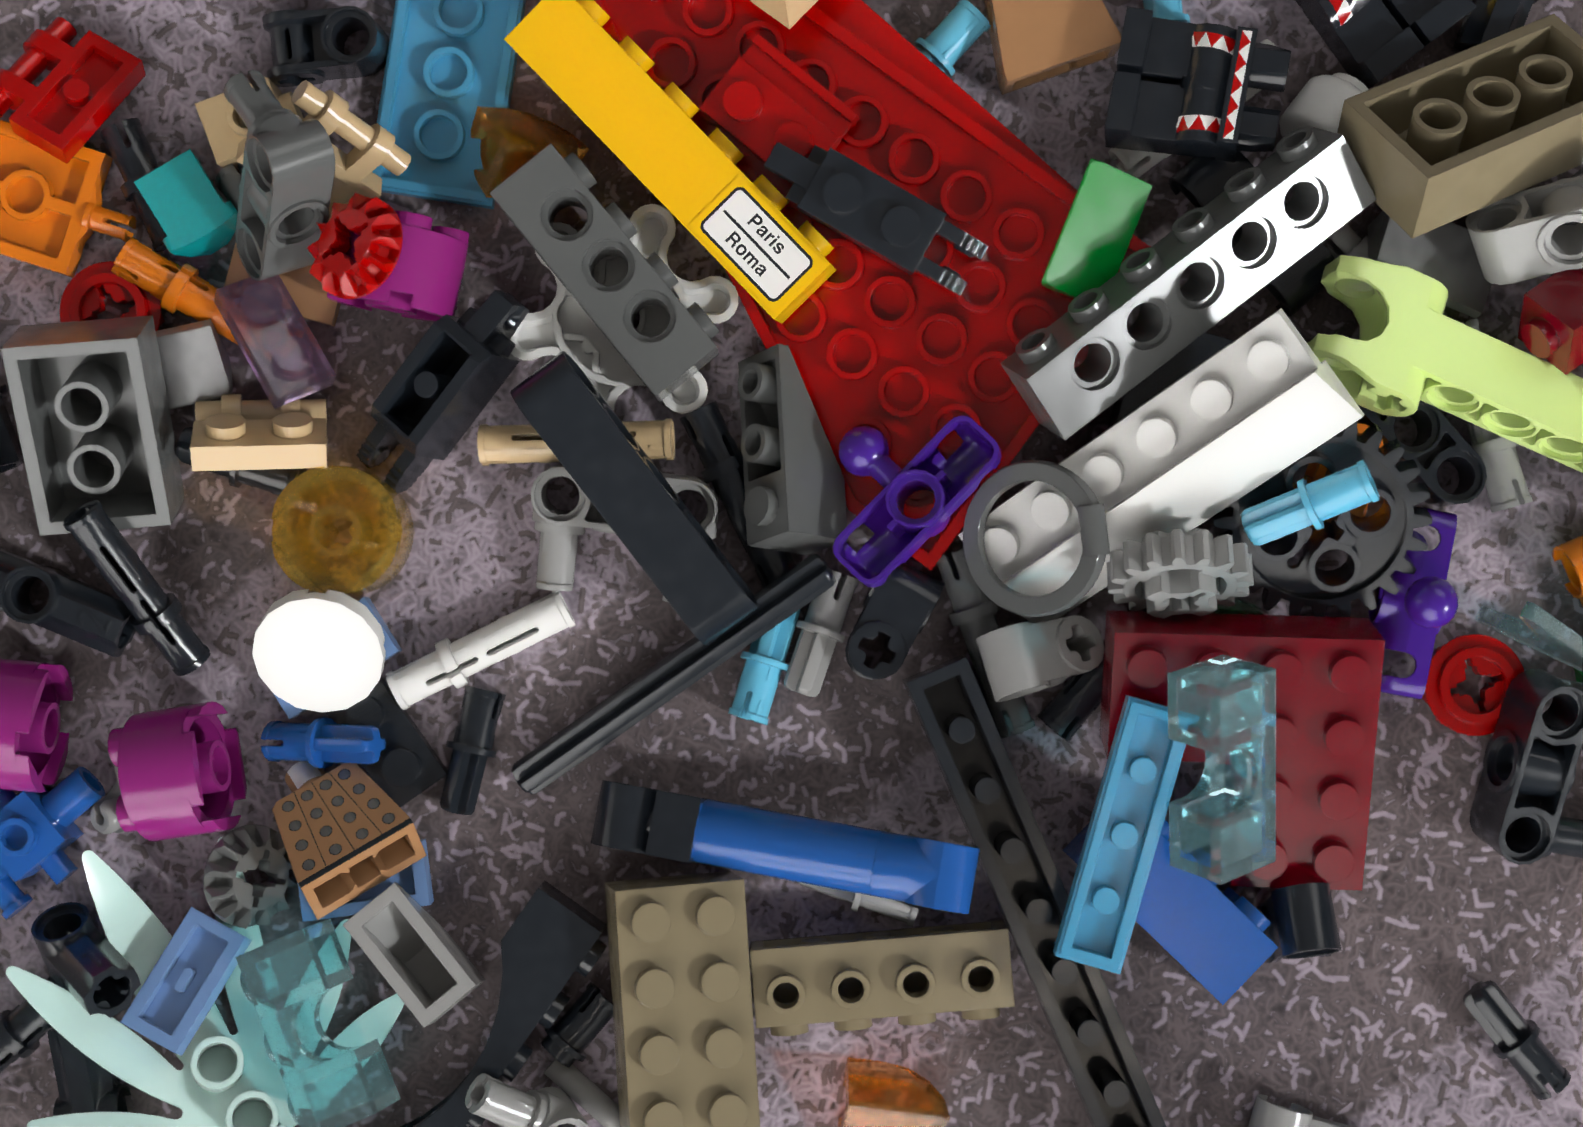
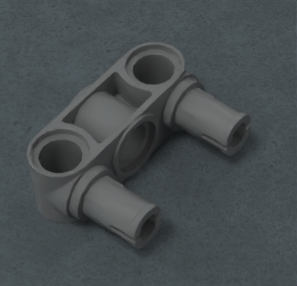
(282, 183)

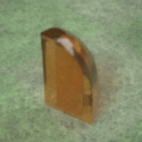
(513, 139)
(890, 1097)

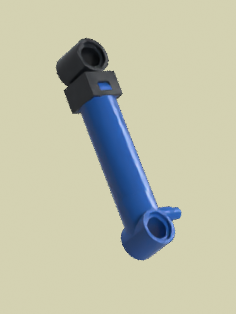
(786, 846)

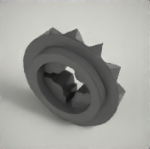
(240, 851)

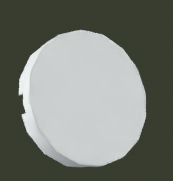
(319, 650)

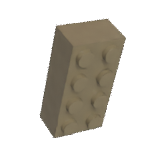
(1471, 126)
(682, 1001)

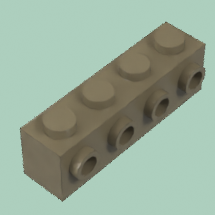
(882, 976)

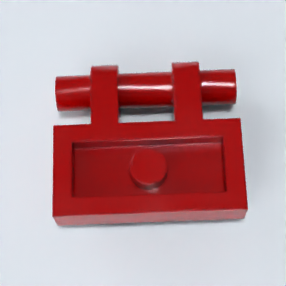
(77, 93)

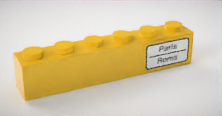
(672, 155)

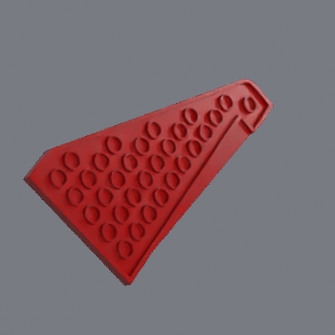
(872, 337)

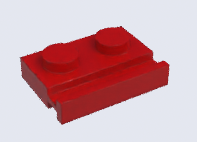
(774, 101)

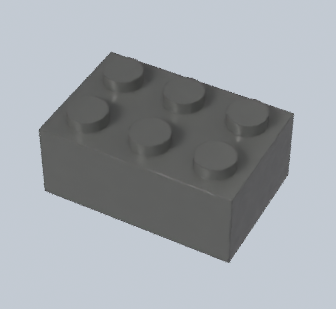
(94, 421)

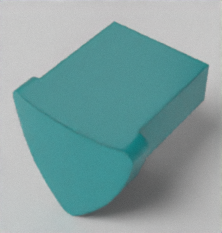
(188, 207)

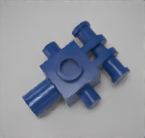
(38, 830)

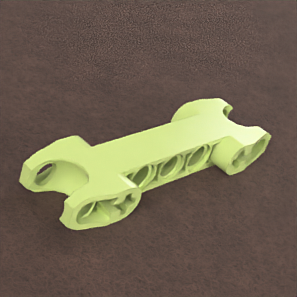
(1419, 354)

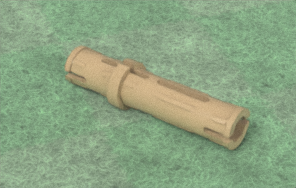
(524, 445)

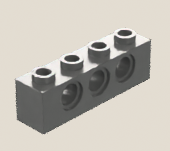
(532, 201)

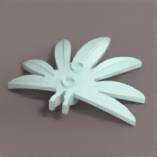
(224, 1075)

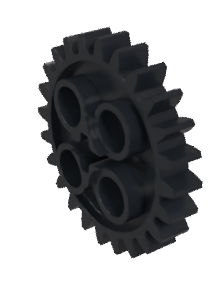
(1373, 543)

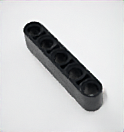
(634, 498)

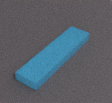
(1121, 838)

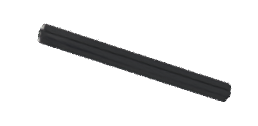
(669, 678)

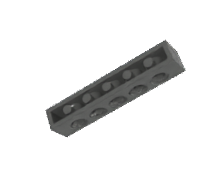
(1325, 196)

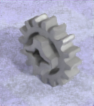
(1180, 572)

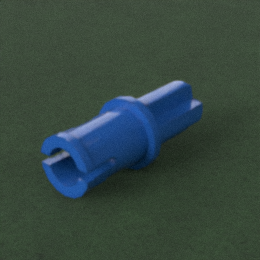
(323, 743)

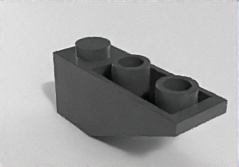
(789, 467)

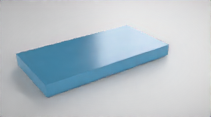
(436, 73)

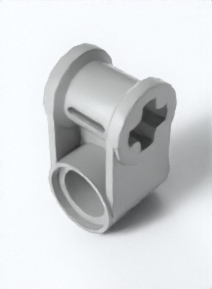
(1038, 655)

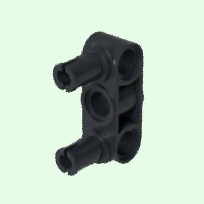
(1532, 771)

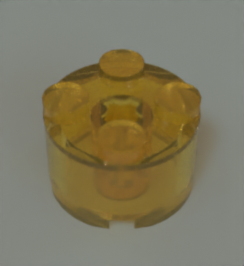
(306, 531)

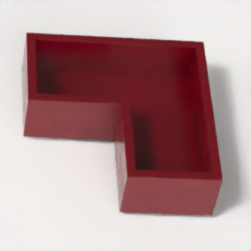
(1323, 721)

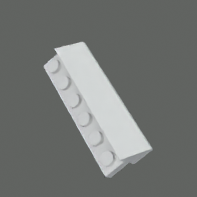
(1177, 456)

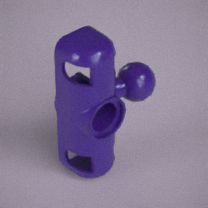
(897, 537)
(1419, 608)

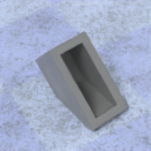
(414, 954)

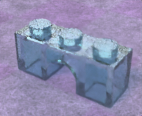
(1231, 814)
(323, 1079)

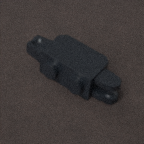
(871, 212)
(443, 388)

